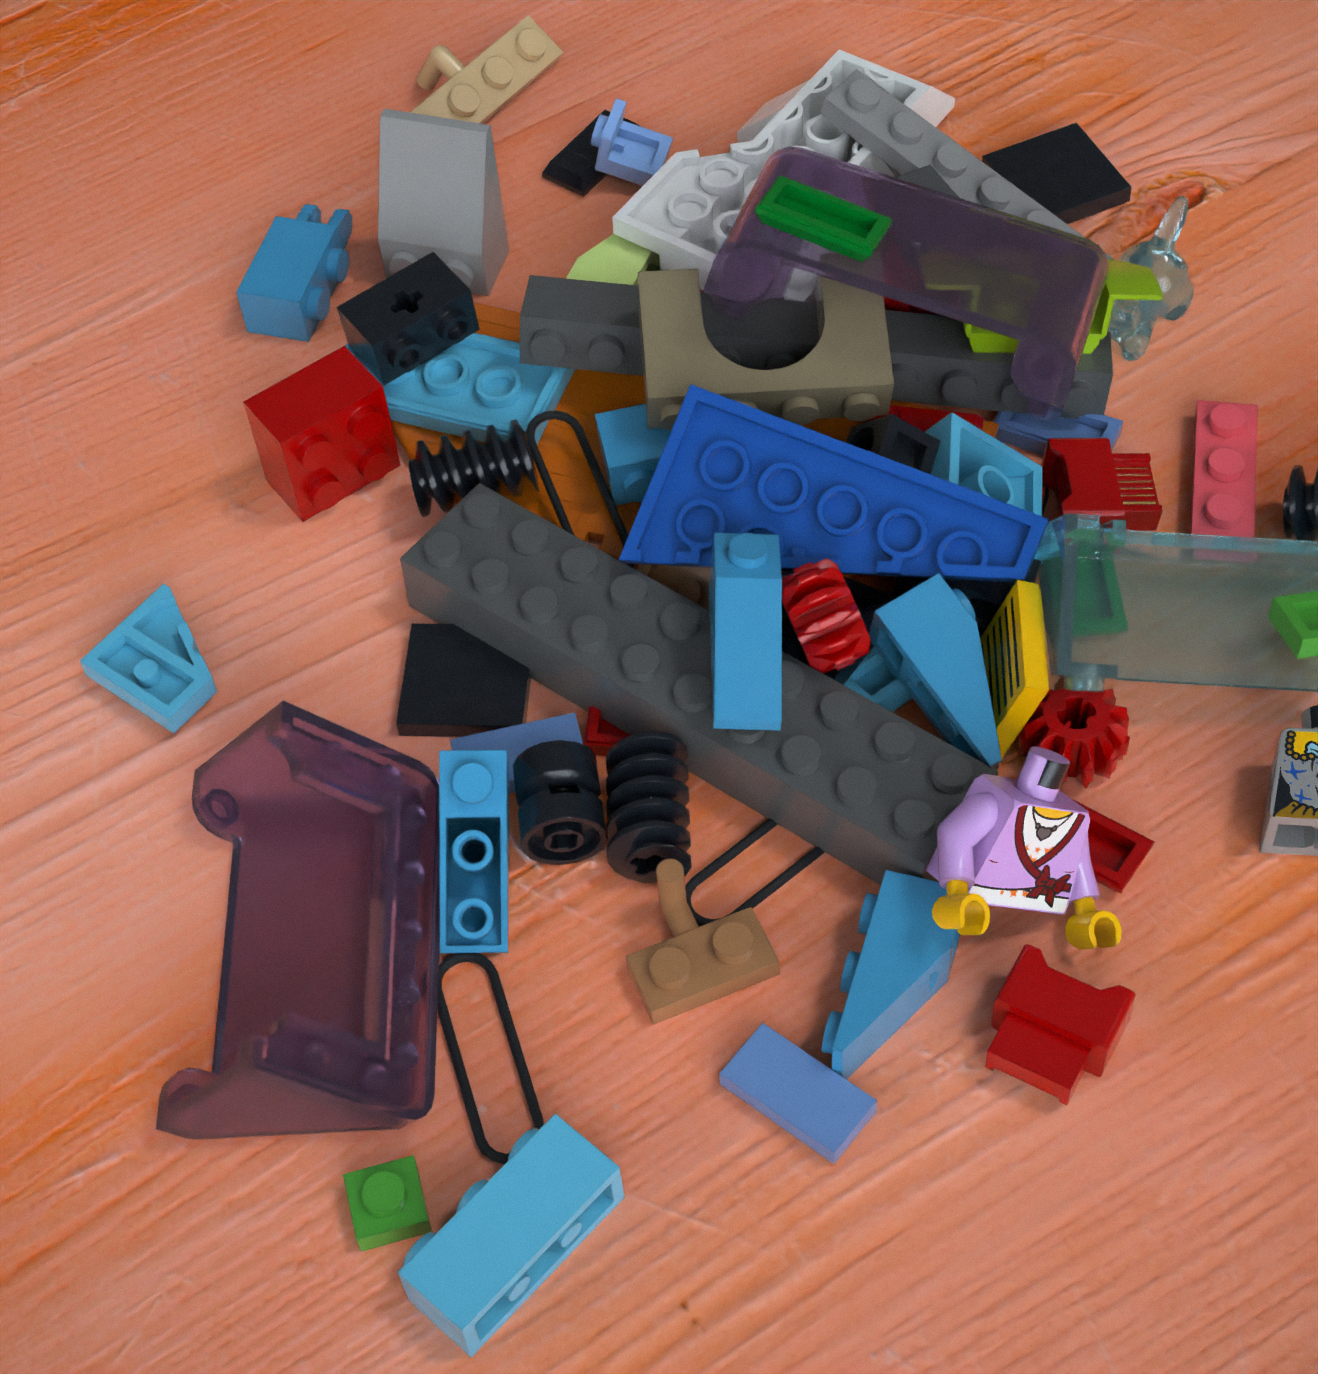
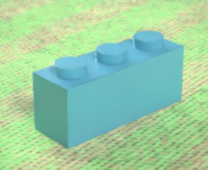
(511, 1233)

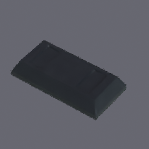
(576, 162)

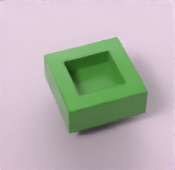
(1297, 622)
(387, 1203)

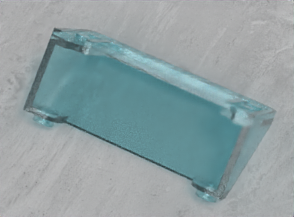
(1170, 606)

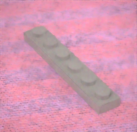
(912, 142)

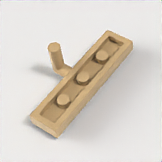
(491, 79)

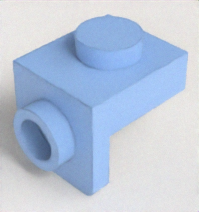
(627, 148)

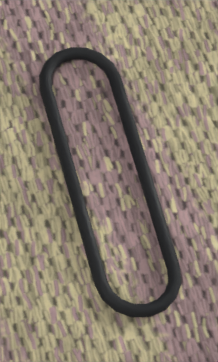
(573, 422)
(732, 853)
(457, 1060)

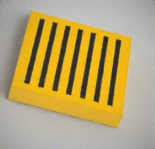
(1016, 661)

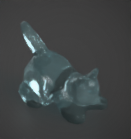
(1134, 319)

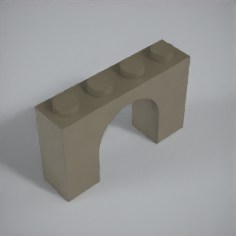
(840, 378)

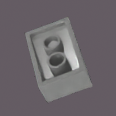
(440, 197)

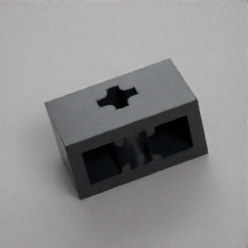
(408, 318)

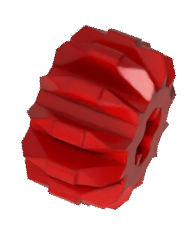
(824, 616)
(1080, 727)

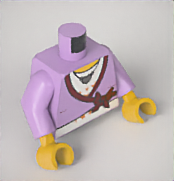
(1023, 850)

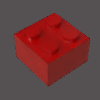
(323, 433)

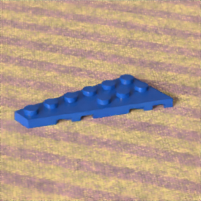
(823, 497)

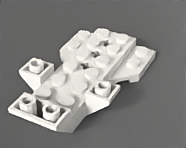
(696, 199)

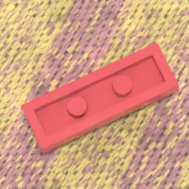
(1224, 469)

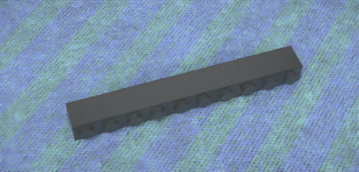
(931, 357)

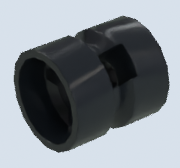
(559, 802)

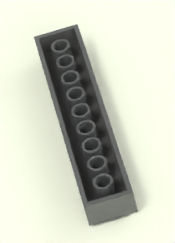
(641, 654)

